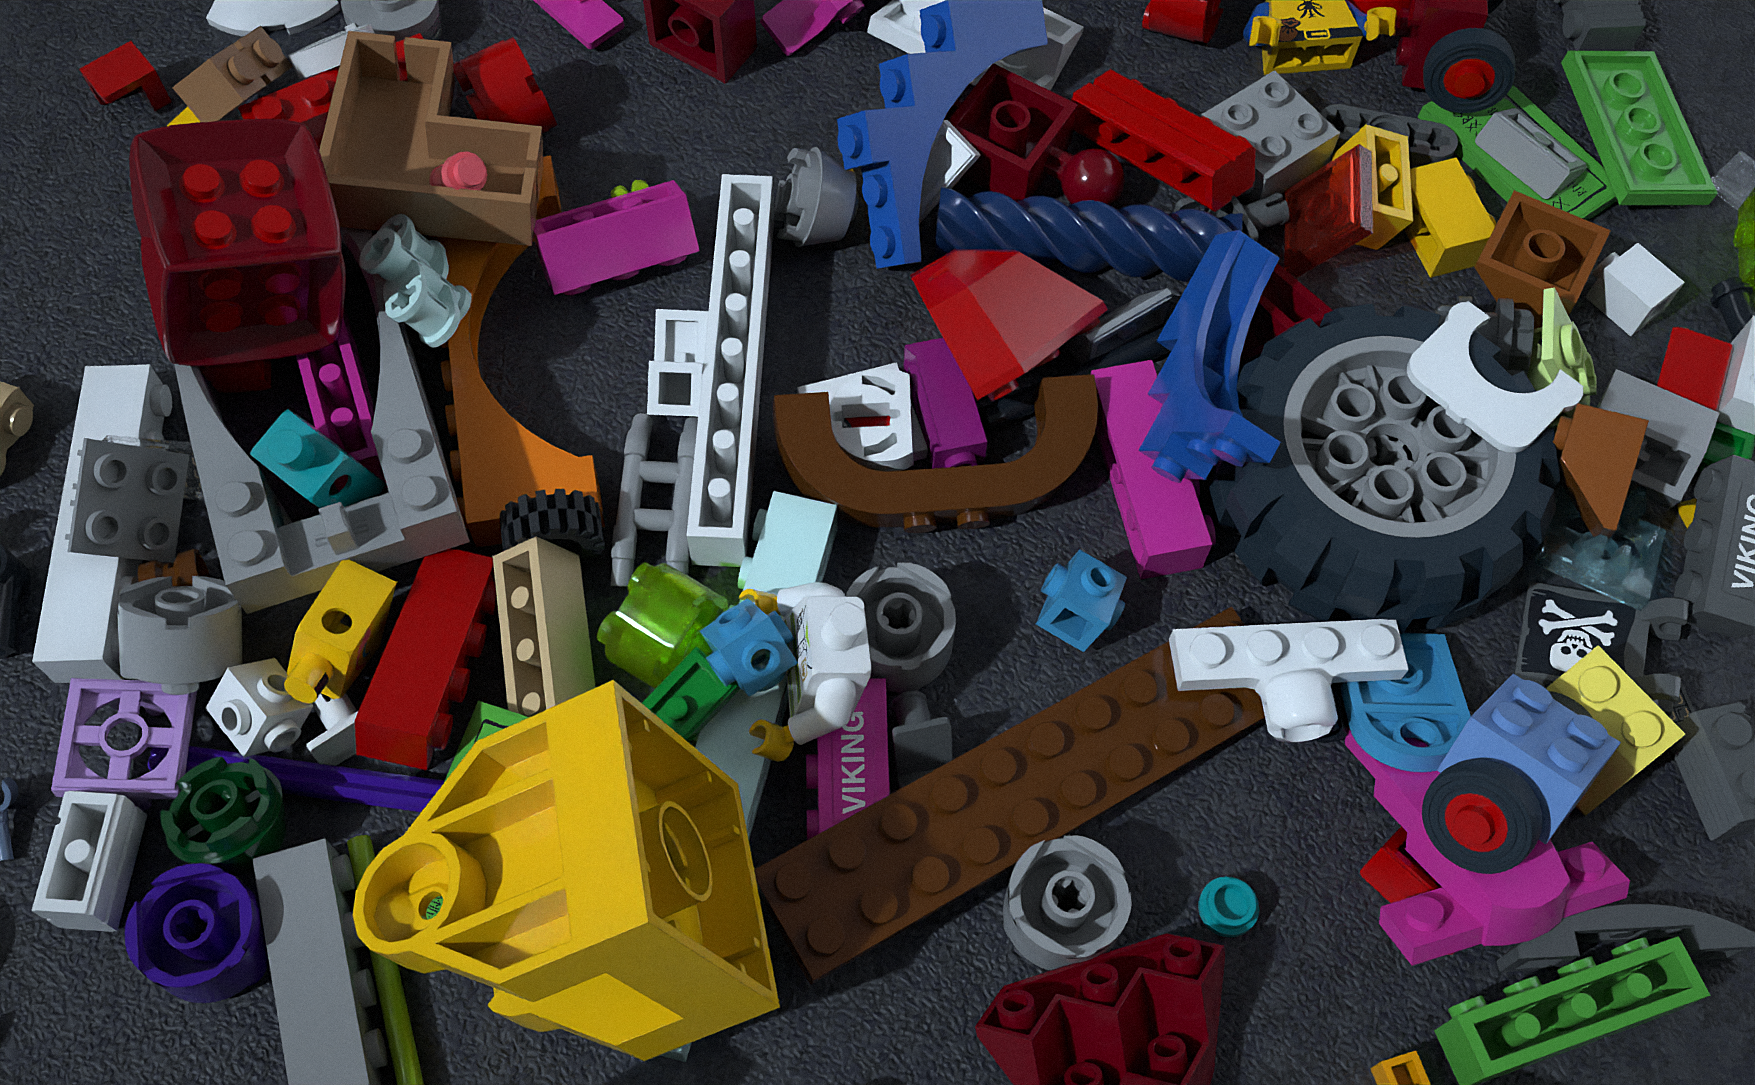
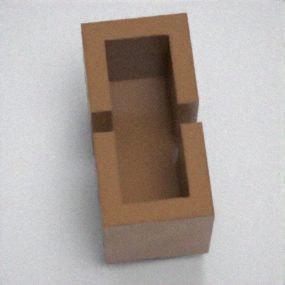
(233, 76)

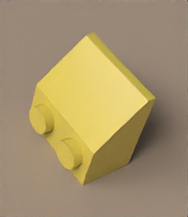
(1624, 713)

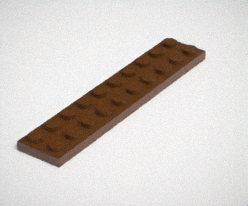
(992, 804)

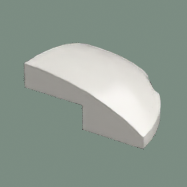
(244, 16)

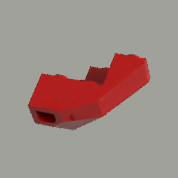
(1002, 314)

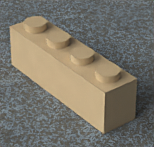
(542, 626)

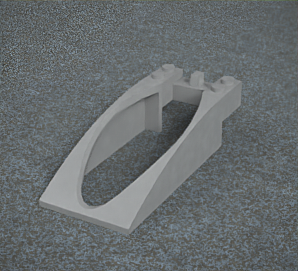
(276, 560)

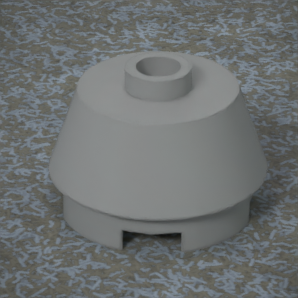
(815, 199)

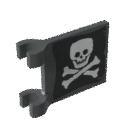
(1568, 623)

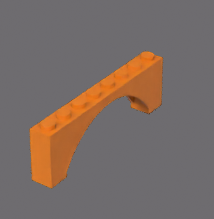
(495, 452)

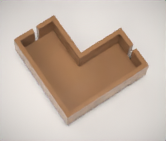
(393, 133)

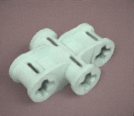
(415, 280)

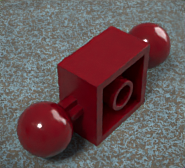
(1024, 139)

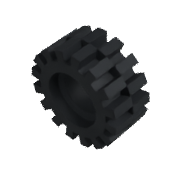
(557, 518)

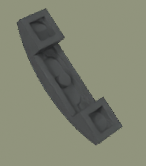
(1702, 934)

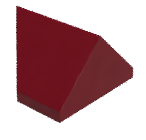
(1279, 308)

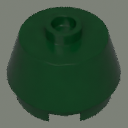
(226, 815)

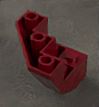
(1113, 1019)

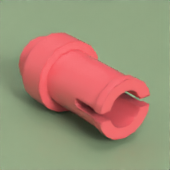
(460, 171)

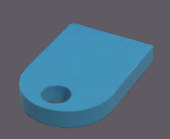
(1420, 706)

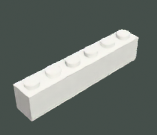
(83, 590)

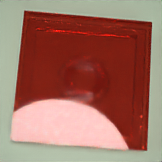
(1329, 211)

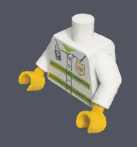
(830, 667)

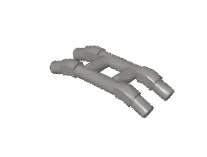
(633, 518)

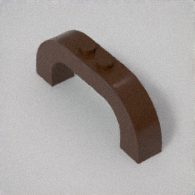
(926, 497)

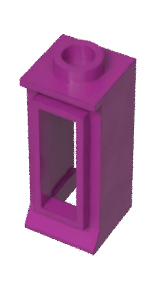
(944, 406)

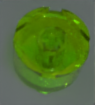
(659, 622)

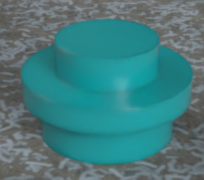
(1228, 906)

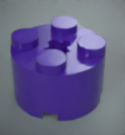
(176, 950)

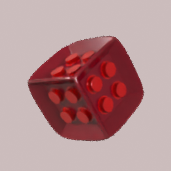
(237, 240)

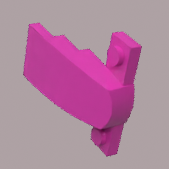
(1479, 906)

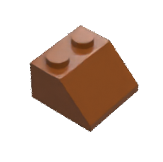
(1539, 250)
(1597, 462)

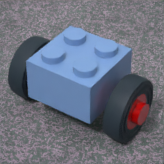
(1513, 776)

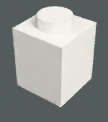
(1633, 288)

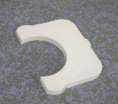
(1500, 417)

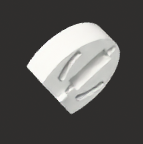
(323, 53)
(875, 394)

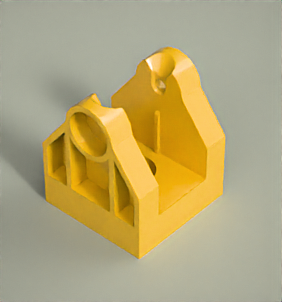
(584, 880)

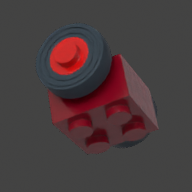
(1453, 55)

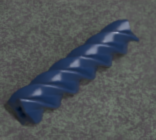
(1081, 235)

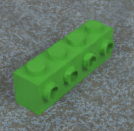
(1569, 1012)

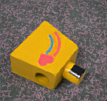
(328, 653)

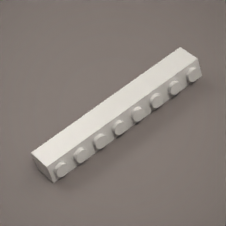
(732, 373)

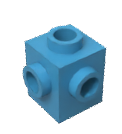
(1088, 591)
(749, 647)

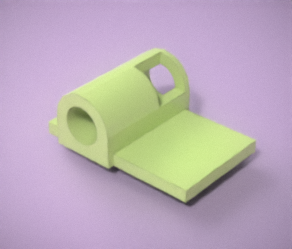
(1561, 350)

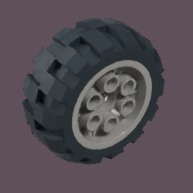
(1371, 555)

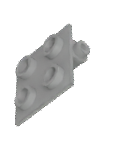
(127, 501)

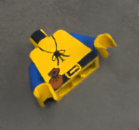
(1313, 33)

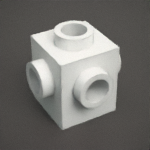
(257, 709)

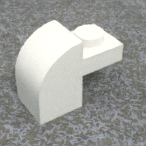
(677, 363)

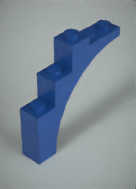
(917, 93)
(1200, 377)

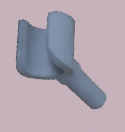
(11, 793)

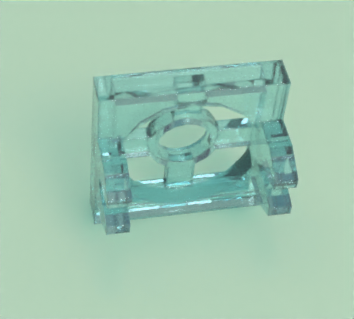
(1620, 577)

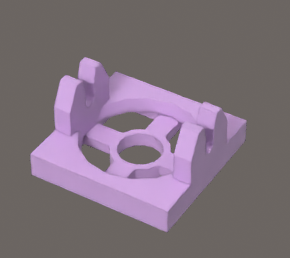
(126, 697)

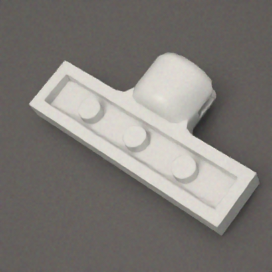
(1289, 666)

